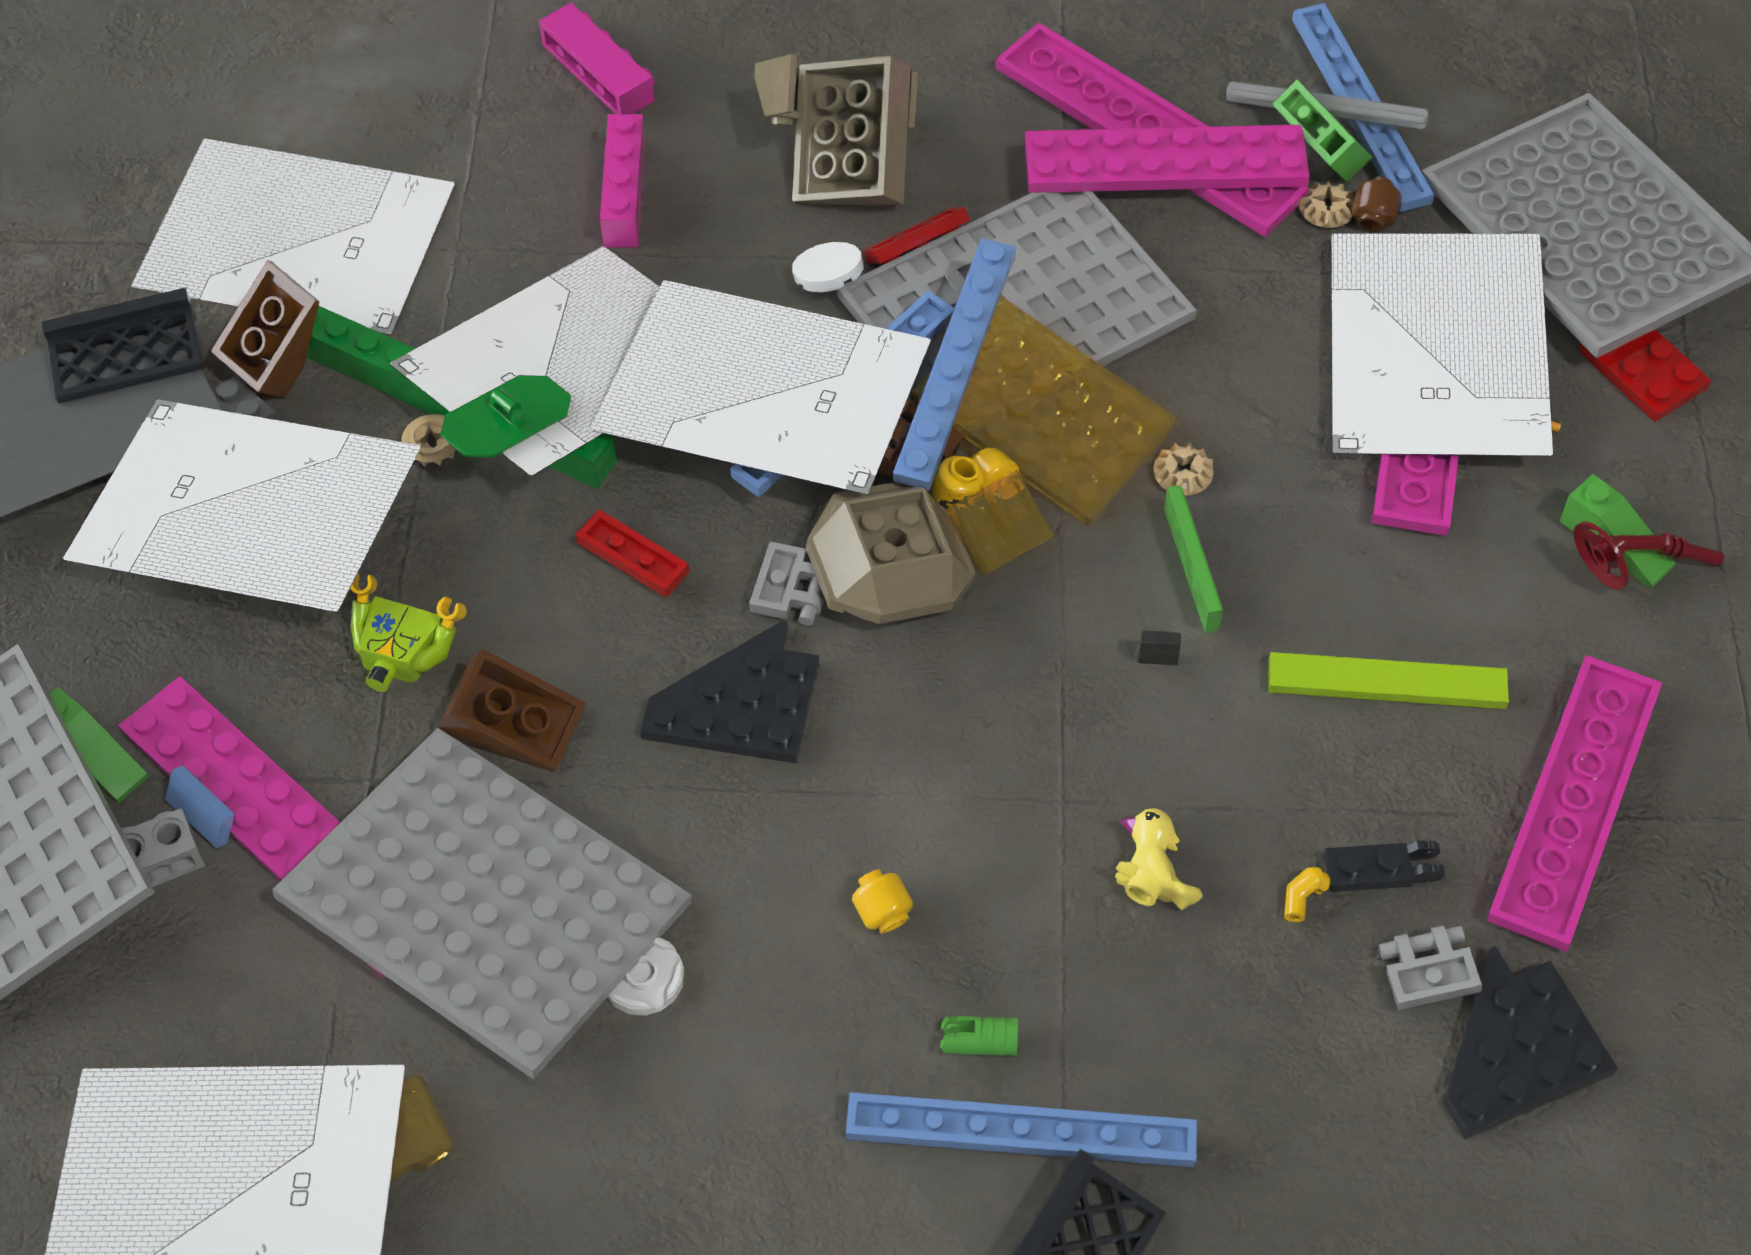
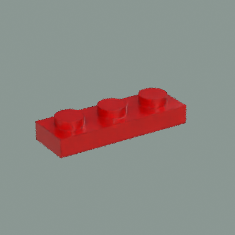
(916, 236)
(632, 553)

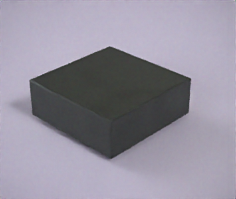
(1159, 647)

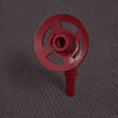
(1609, 550)

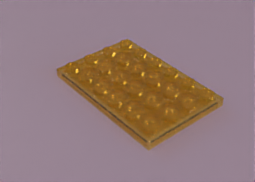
(1056, 414)

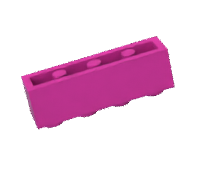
(597, 60)
(623, 181)

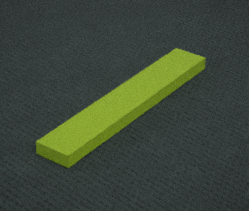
(1388, 680)

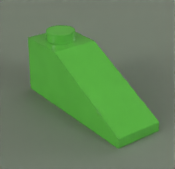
(1322, 131)
(1610, 511)
(108, 762)

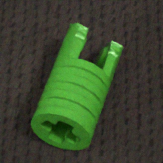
(980, 1036)

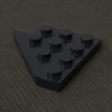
(740, 703)
(1521, 1048)

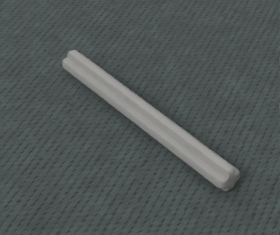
(1338, 106)

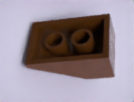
(269, 332)
(511, 713)

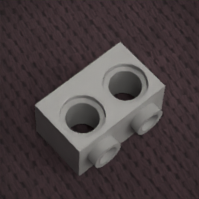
(160, 860)

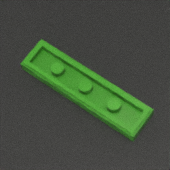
(1193, 559)

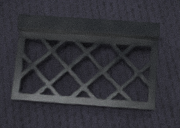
(120, 324)
(1064, 1198)

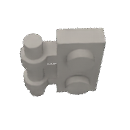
(778, 583)
(1434, 976)

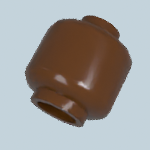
(1376, 204)

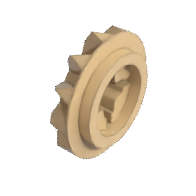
(1316, 212)
(417, 434)
(1190, 481)

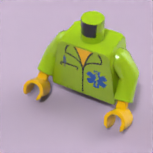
(399, 638)

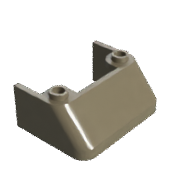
(778, 90)

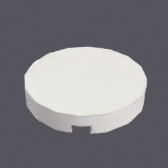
(827, 266)
(648, 988)

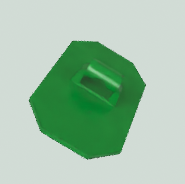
(505, 416)

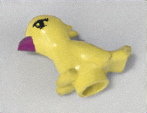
(1150, 871)

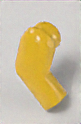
(1297, 891)

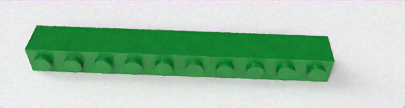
(367, 359)

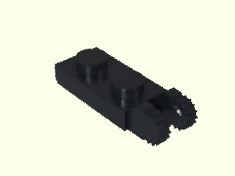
(1381, 866)

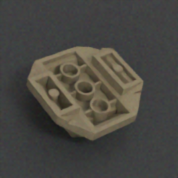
(889, 554)

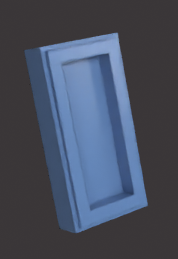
(200, 806)

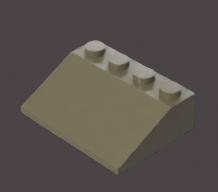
(852, 132)

